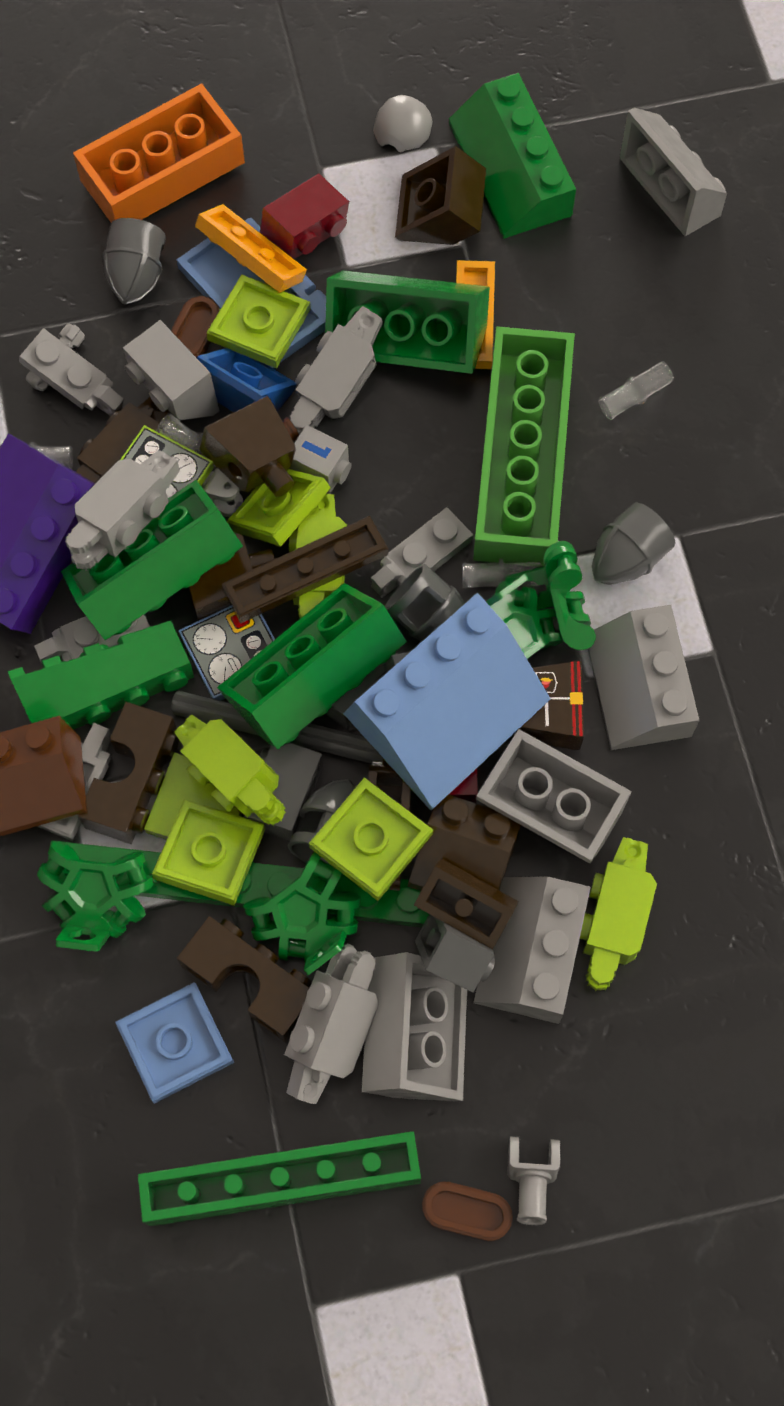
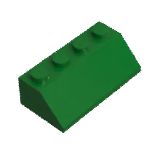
(524, 171)
(422, 319)
(161, 561)
(312, 664)

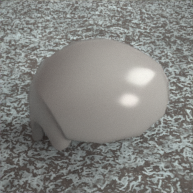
(403, 123)

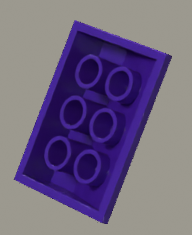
(34, 522)

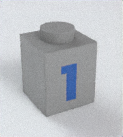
(321, 456)

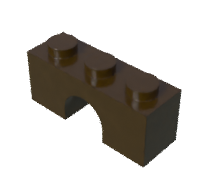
(121, 806)
(220, 952)

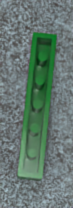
(279, 1179)

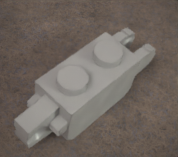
(337, 372)
(120, 507)
(332, 1023)

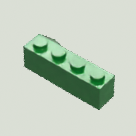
(105, 677)

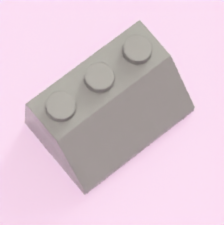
(671, 171)
(643, 679)
(554, 796)
(536, 948)
(416, 1033)

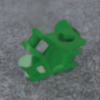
(560, 576)
(518, 610)
(89, 893)
(302, 915)

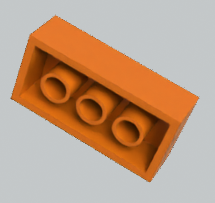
(160, 156)

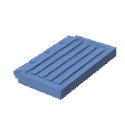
(216, 273)

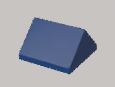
(243, 380)

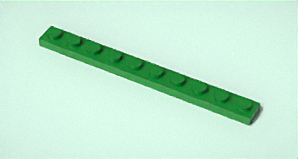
(267, 881)

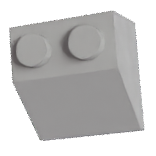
(171, 374)

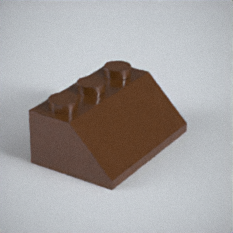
(40, 775)

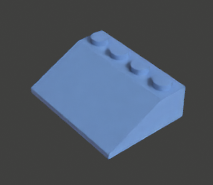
(450, 702)

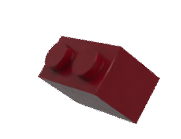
(305, 217)

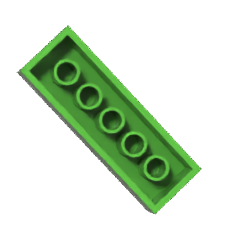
(524, 445)

